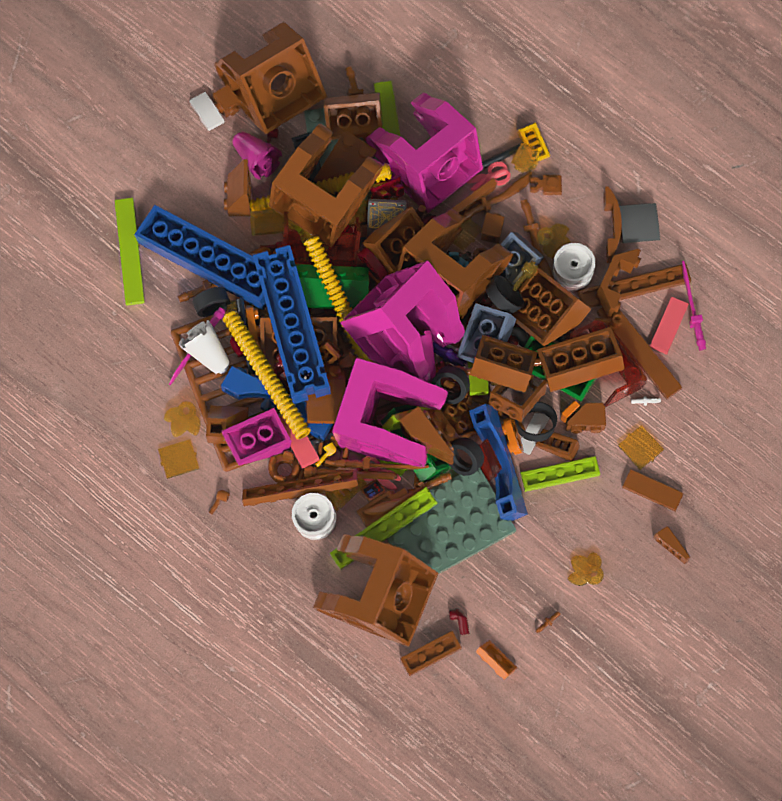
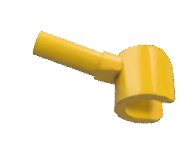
(329, 449)

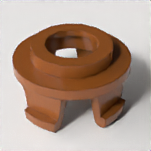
(347, 362)
(344, 453)
(288, 458)

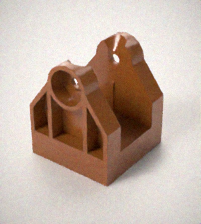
(253, 78)
(309, 204)
(466, 283)
(392, 596)

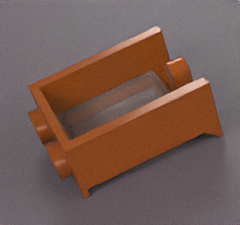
(514, 402)

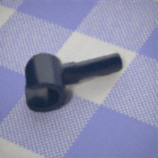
(267, 405)

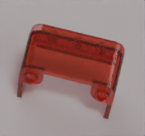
(342, 254)
(632, 372)

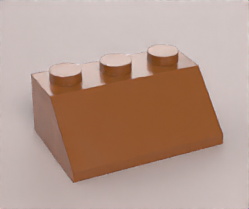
(353, 113)
(503, 363)

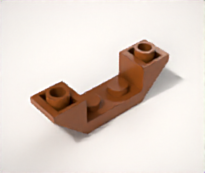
(608, 298)

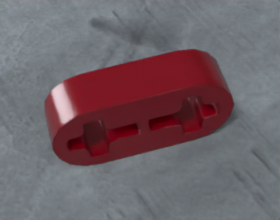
(372, 263)

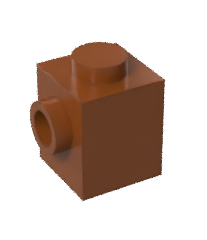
(226, 101)

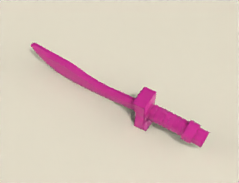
(218, 315)
(695, 319)

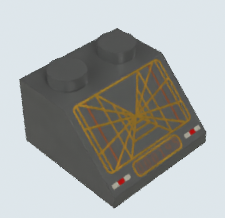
(382, 211)

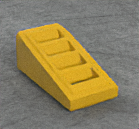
(533, 127)

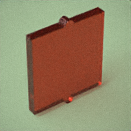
(491, 465)

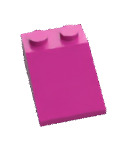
(257, 438)

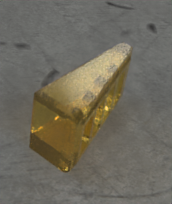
(339, 500)

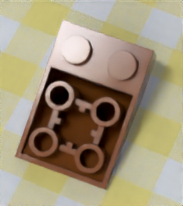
(453, 421)
(418, 429)

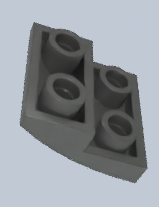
(639, 223)

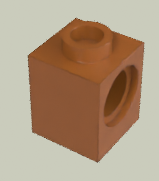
(492, 227)

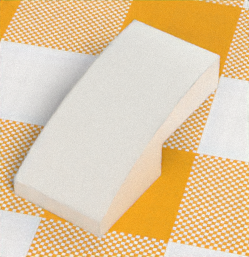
(207, 111)

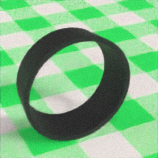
(499, 286)
(546, 409)

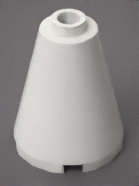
(206, 347)

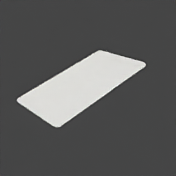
(535, 426)

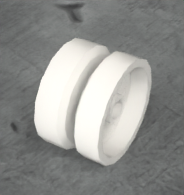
(573, 266)
(315, 505)

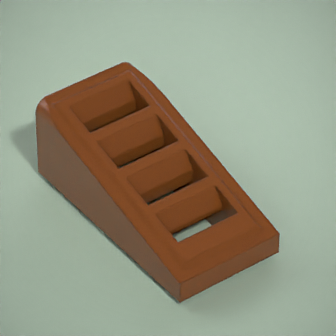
(563, 453)
(670, 542)

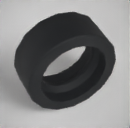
(210, 300)
(457, 374)
(473, 450)

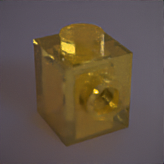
(526, 158)

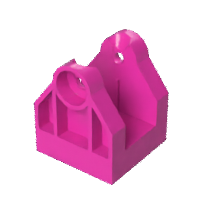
(441, 162)
(393, 309)
(364, 389)

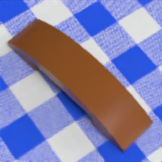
(611, 204)

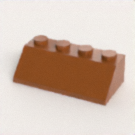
(580, 359)

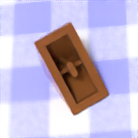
(329, 352)

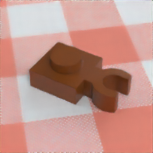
(550, 185)

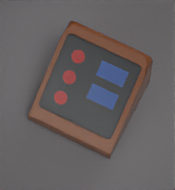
(373, 490)

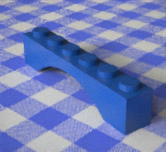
(243, 386)
(508, 492)

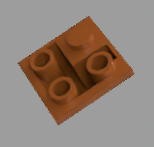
(222, 418)

